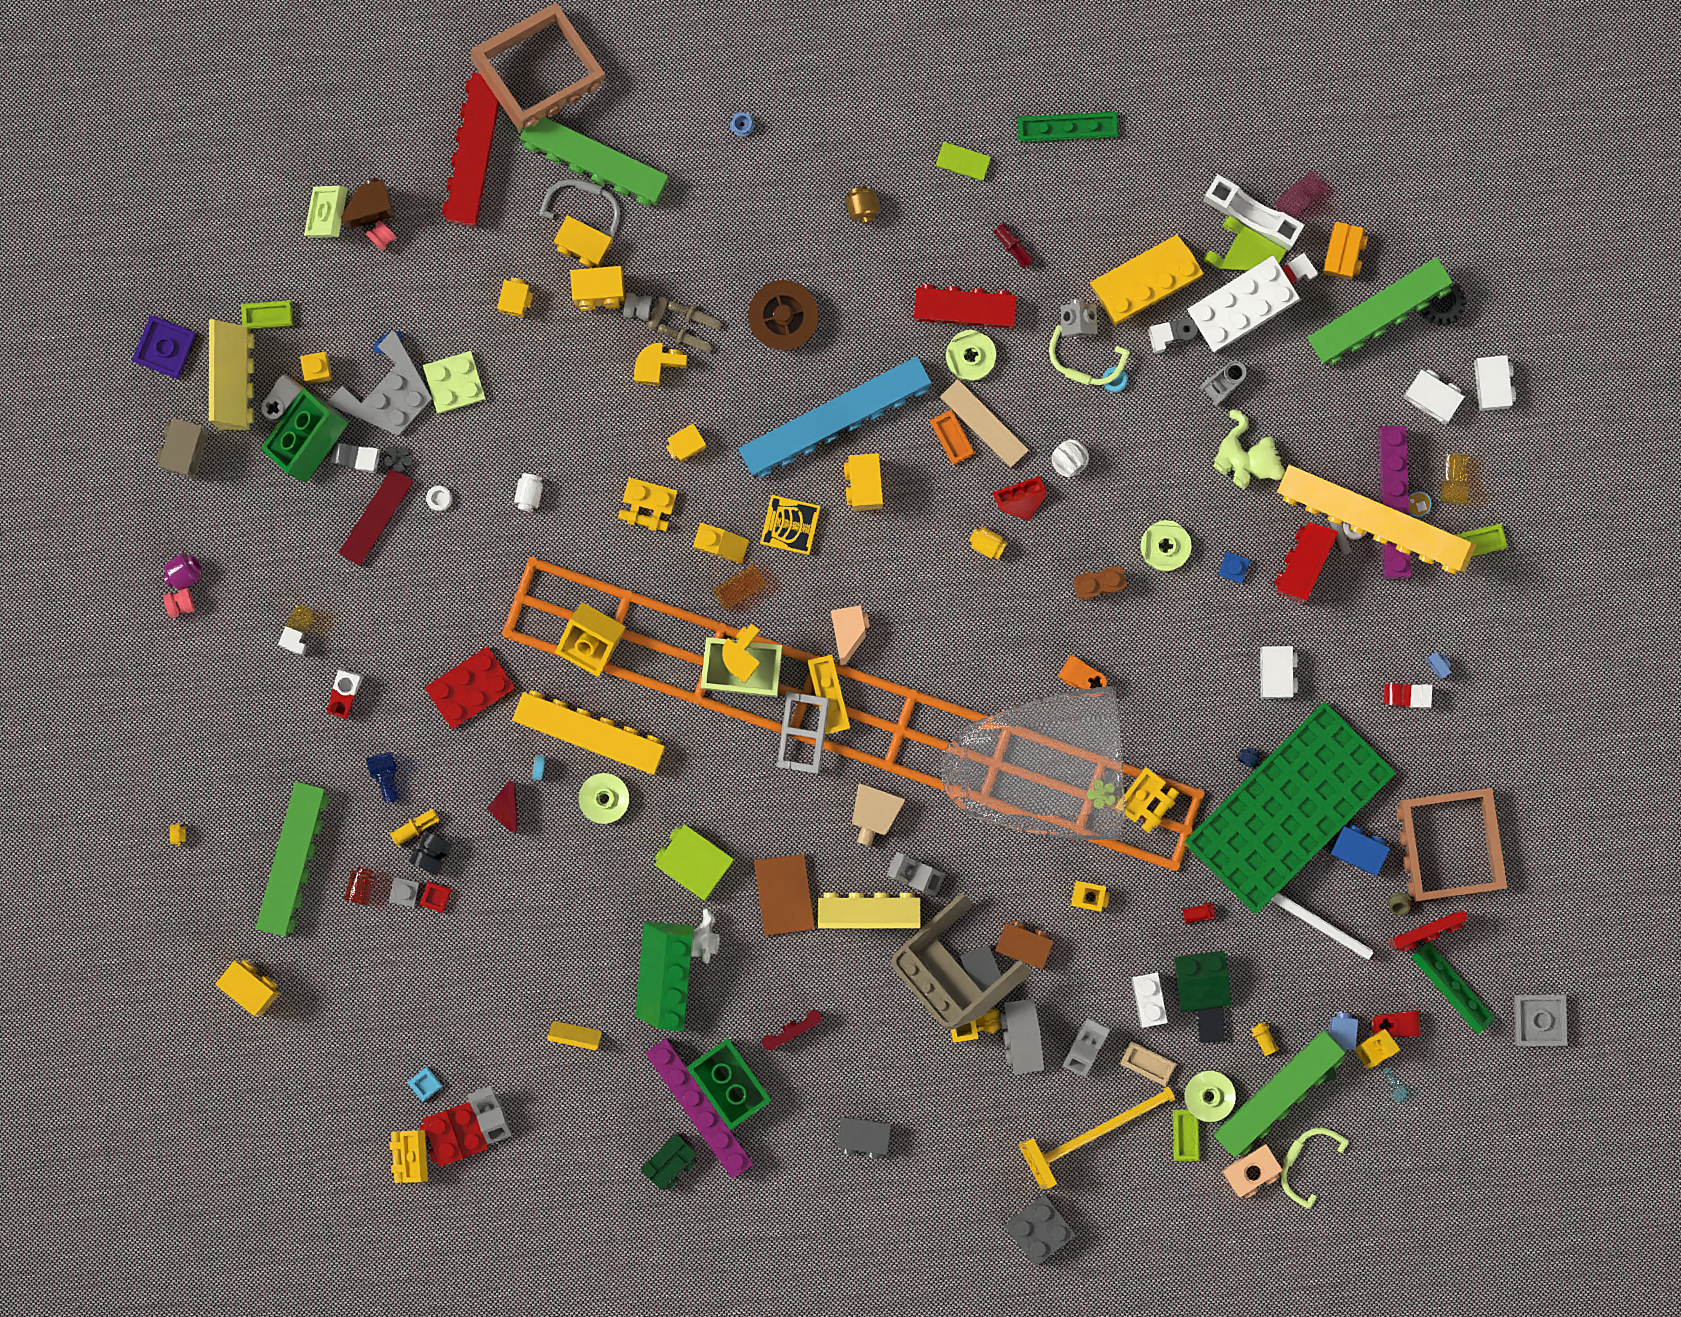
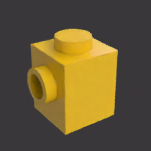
(515, 298)

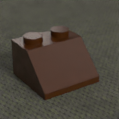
(369, 205)

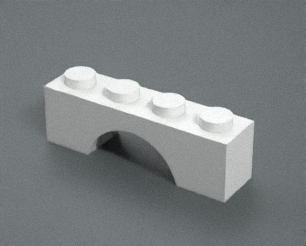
(1267, 222)

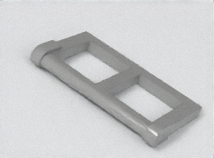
(819, 735)

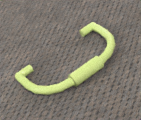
(1079, 376)
(1292, 1155)

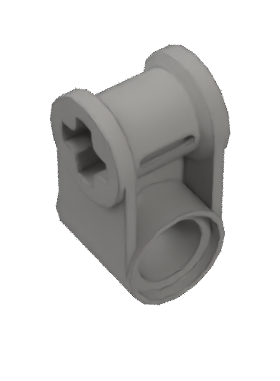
(1223, 382)
(282, 397)

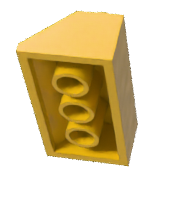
(1146, 279)

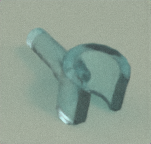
(1399, 1092)

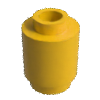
(987, 543)

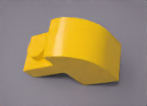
(650, 363)
(735, 656)

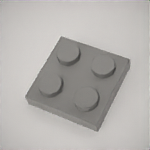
(1540, 1020)

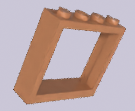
(549, 107)
(1411, 862)

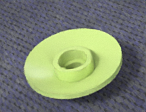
(590, 798)
(1222, 1091)

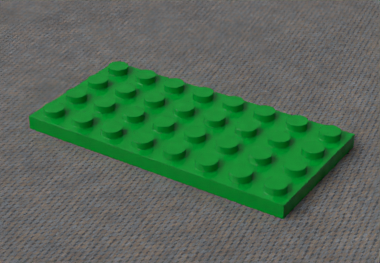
(1289, 808)

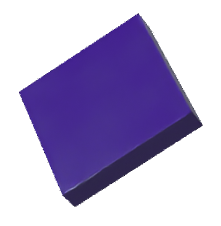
(164, 347)

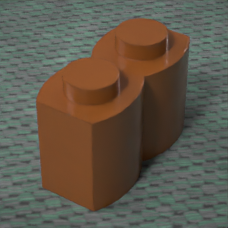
(1107, 582)

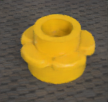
(177, 834)

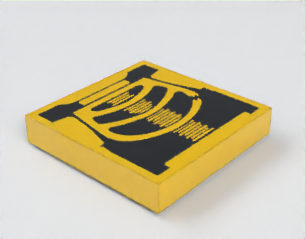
(790, 525)

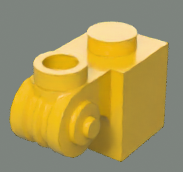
(989, 1023)

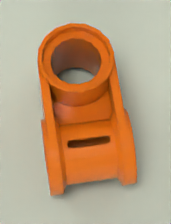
(1078, 674)

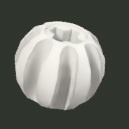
(1070, 458)

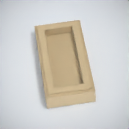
(1148, 1063)

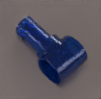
(383, 770)

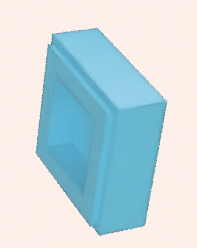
(425, 1084)

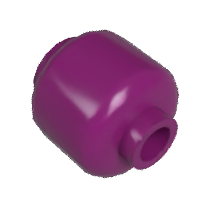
(182, 571)

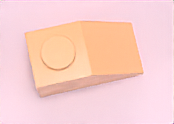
(849, 630)

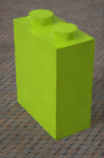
(693, 861)

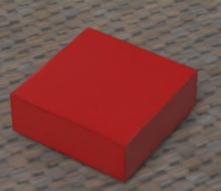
(435, 897)

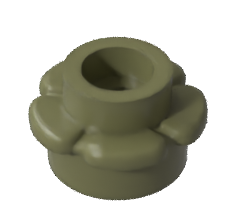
(1399, 903)

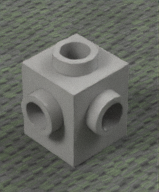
(1078, 319)

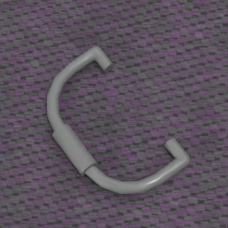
(589, 187)

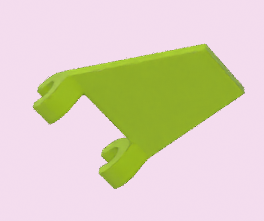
(1246, 251)

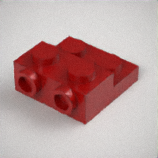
(453, 1134)

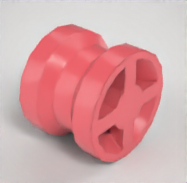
(380, 235)

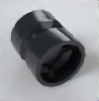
(430, 853)

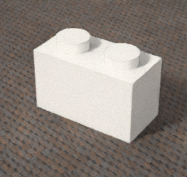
(1494, 383)
(1434, 396)
(1277, 672)
(1149, 1000)

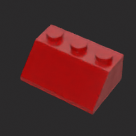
(1304, 562)

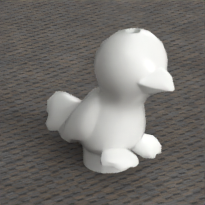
(704, 940)

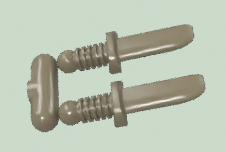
(690, 313)

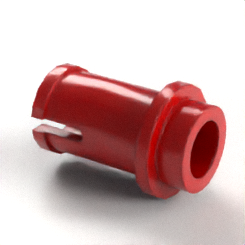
(1198, 913)

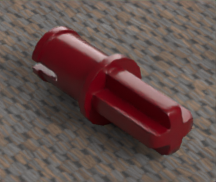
(1013, 245)

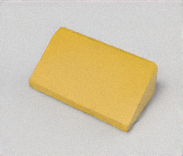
(575, 1035)

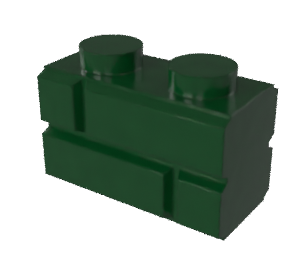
(669, 1162)

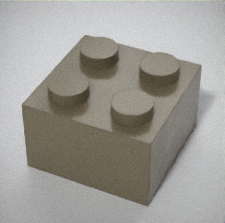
(182, 448)

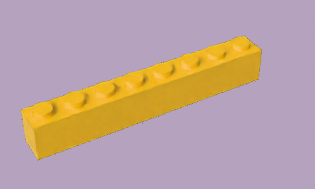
(1377, 519)

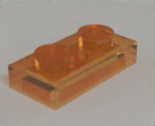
(739, 587)

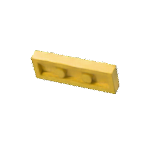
(827, 686)

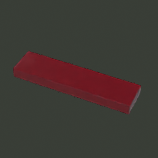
(376, 517)

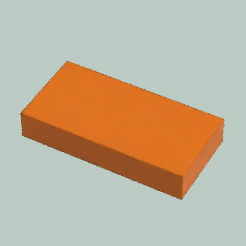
(952, 437)

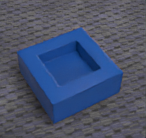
(1233, 567)

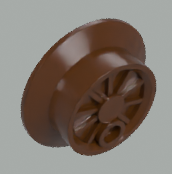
(783, 315)

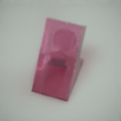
(1301, 195)

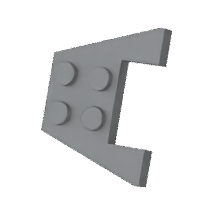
(395, 399)

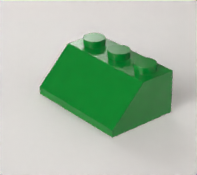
(304, 435)
(729, 1083)

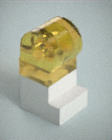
(299, 622)

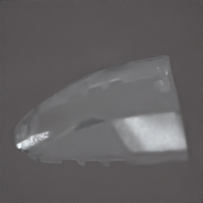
(1044, 767)

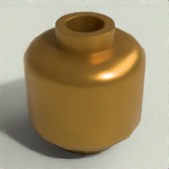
(862, 204)

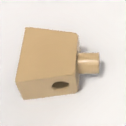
(874, 812)

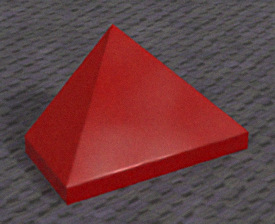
(1021, 499)

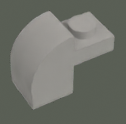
(915, 874)
(1085, 1047)
(489, 1114)

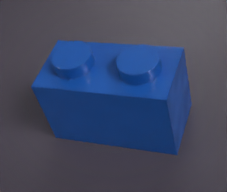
(1360, 850)

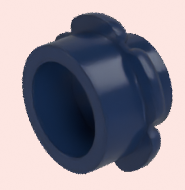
(1249, 757)

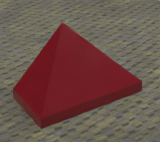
(505, 807)

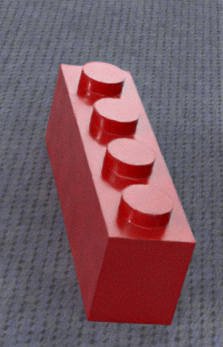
(964, 308)

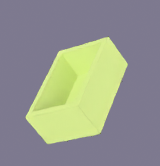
(763, 681)

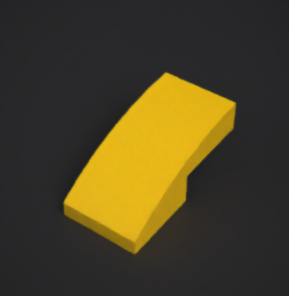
(1376, 1049)

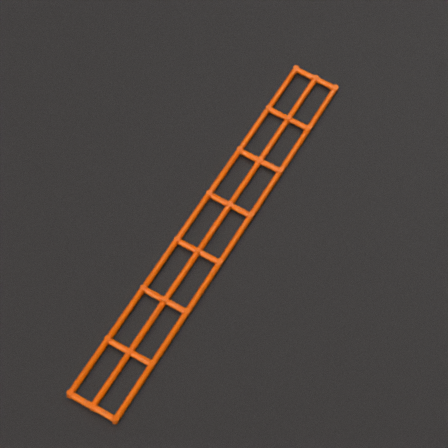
(900, 729)

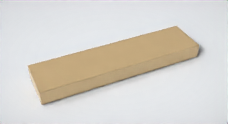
(983, 423)

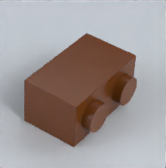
(1024, 945)

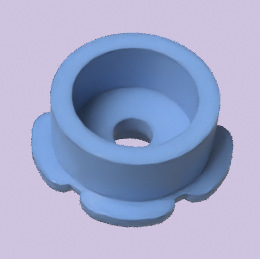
(740, 117)

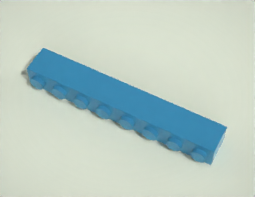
(834, 417)

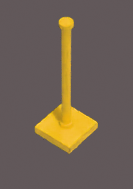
(1040, 1162)

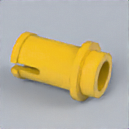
(1264, 1038)

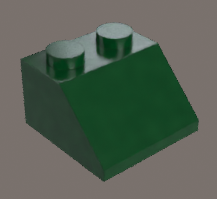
(1202, 981)

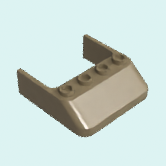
(941, 981)

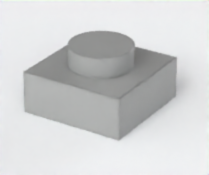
(404, 892)

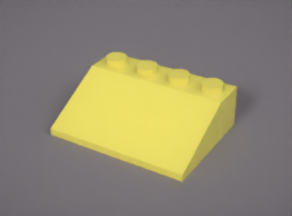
(230, 375)

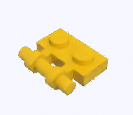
(650, 497)
(1141, 794)
(409, 1156)

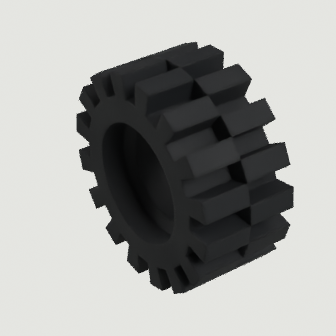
(1451, 315)

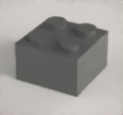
(1039, 1230)

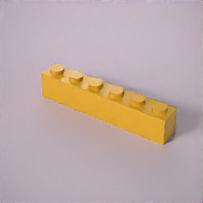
(589, 733)

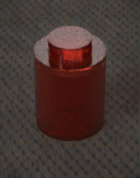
(359, 886)

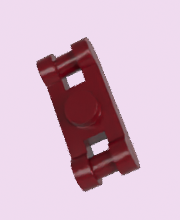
(792, 1030)

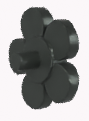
(397, 458)

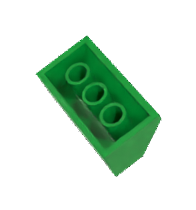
(664, 974)

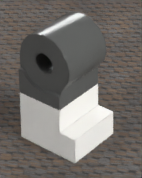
(1178, 330)
(355, 457)

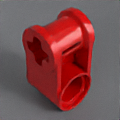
(1400, 1024)

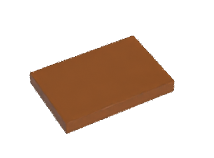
(784, 894)

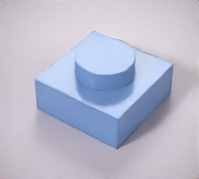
(1439, 665)

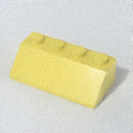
(869, 913)

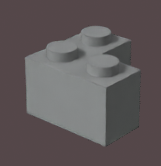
(1022, 1036)

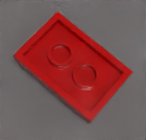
(469, 688)
(1428, 931)

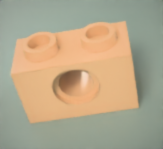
(1237, 1175)

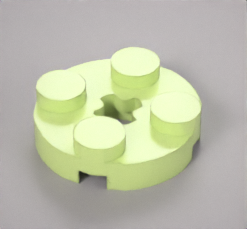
(977, 343)
(1155, 535)

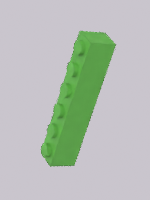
(596, 160)
(1381, 311)
(291, 859)
(1280, 1092)

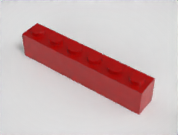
(473, 154)

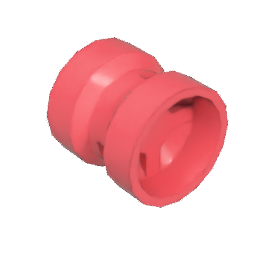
(184, 604)

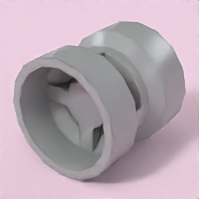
(637, 306)

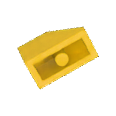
(720, 543)

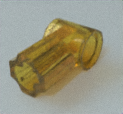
(1455, 485)

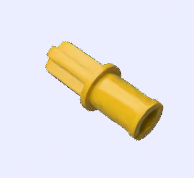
(415, 827)

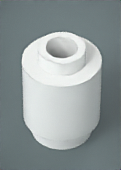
(528, 492)

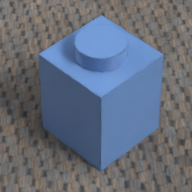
(1344, 1030)

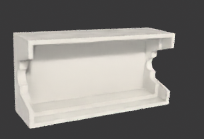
(1244, 304)

